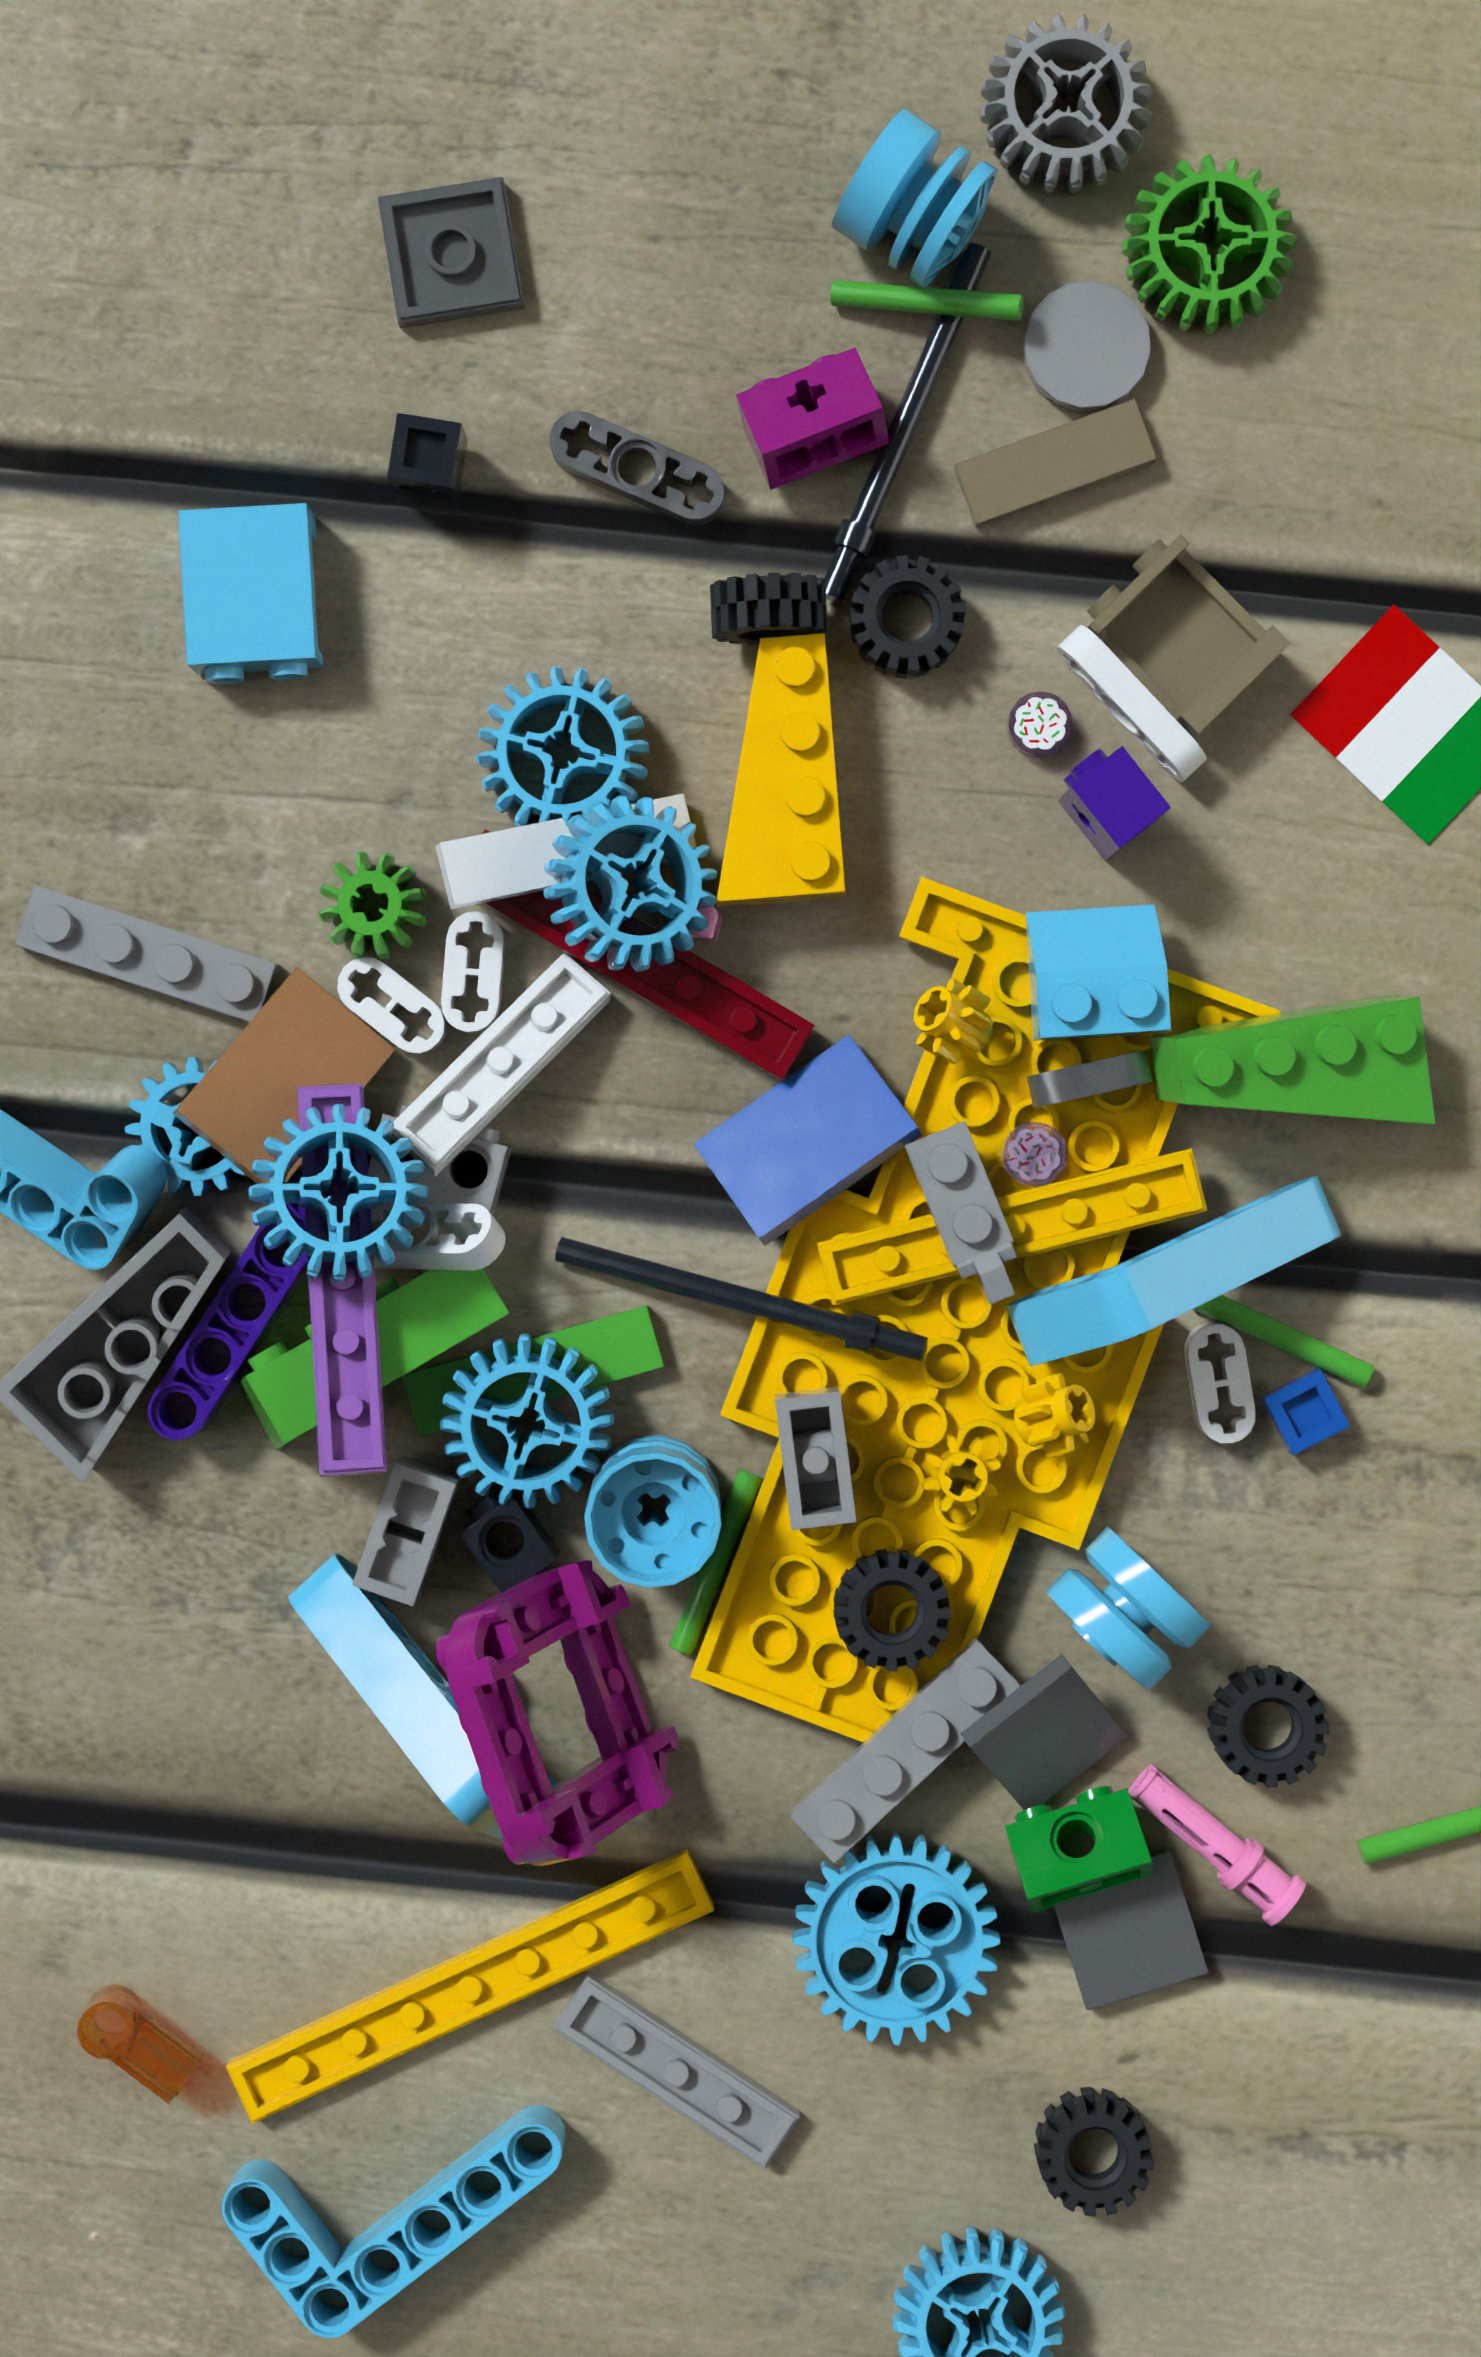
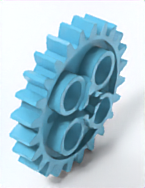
(950, 1950)

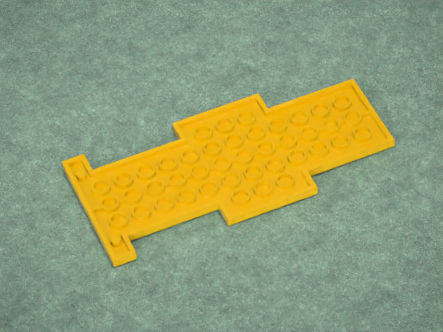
(775, 1615)

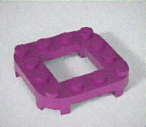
(497, 1638)

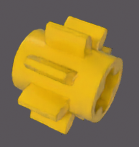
(953, 1021)
(1054, 1415)
(965, 1492)

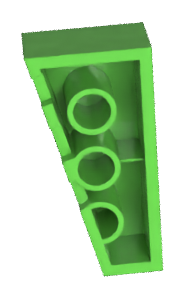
(1320, 1060)
(412, 1329)

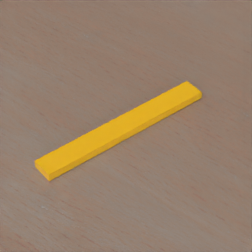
(469, 1986)

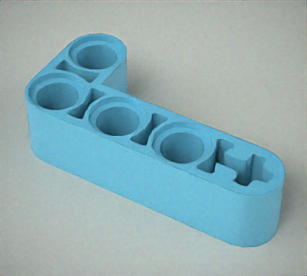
(70, 1206)

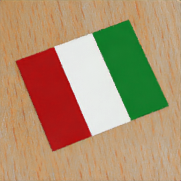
(1402, 723)

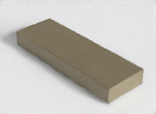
(1055, 463)

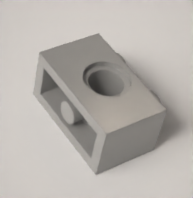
(815, 1458)

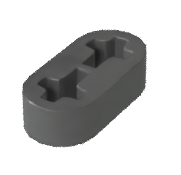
(1089, 1079)

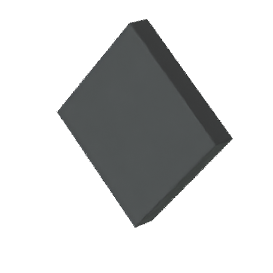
(451, 252)
(1044, 1734)
(1132, 1937)

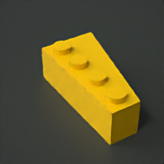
(785, 798)

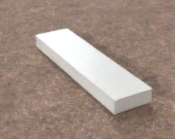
(514, 858)
(500, 1063)

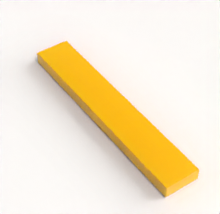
(1036, 1218)

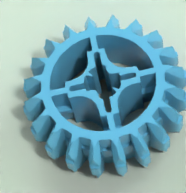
(532, 745)
(606, 871)
(308, 1192)
(498, 1412)
(1000, 2270)

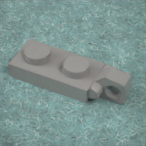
(964, 1207)

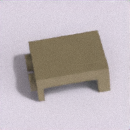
(1183, 635)

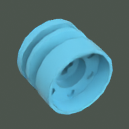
(914, 198)
(653, 1547)

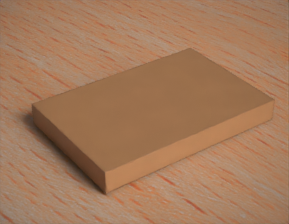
(290, 1043)

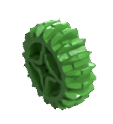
(1233, 240)

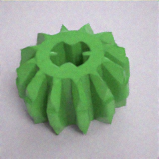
(360, 923)

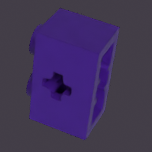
(1111, 800)

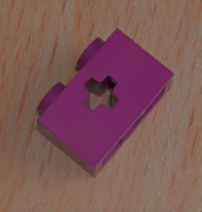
(812, 418)

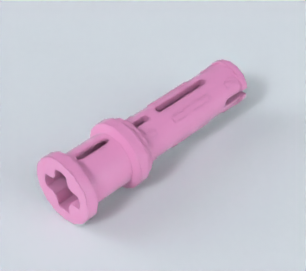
(1237, 1860)

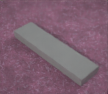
(676, 2070)

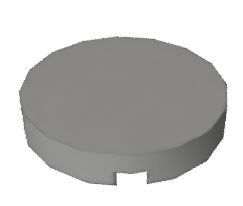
(1086, 346)

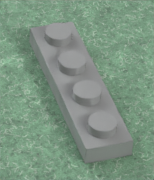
(145, 954)
(903, 1750)

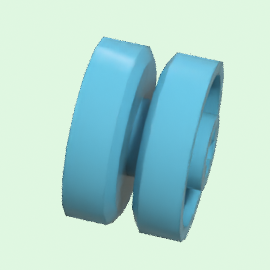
(1124, 1612)

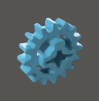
(184, 1154)

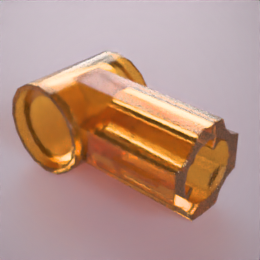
(146, 2046)

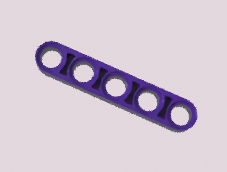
(225, 1322)

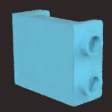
(249, 591)

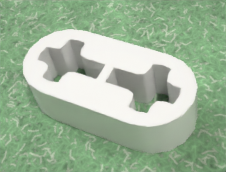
(457, 972)
(382, 1017)
(1235, 1380)

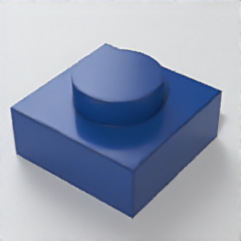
(1305, 1411)

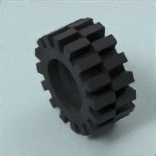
(911, 578)
(767, 607)
(902, 1647)
(1294, 1753)
(1102, 2188)

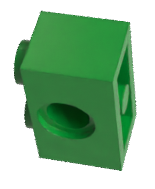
(1055, 1878)

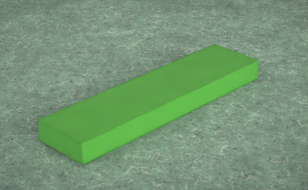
(615, 1344)

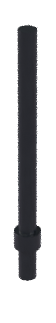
(856, 535)
(859, 1331)

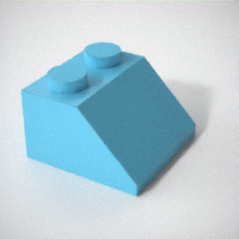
(1097, 973)

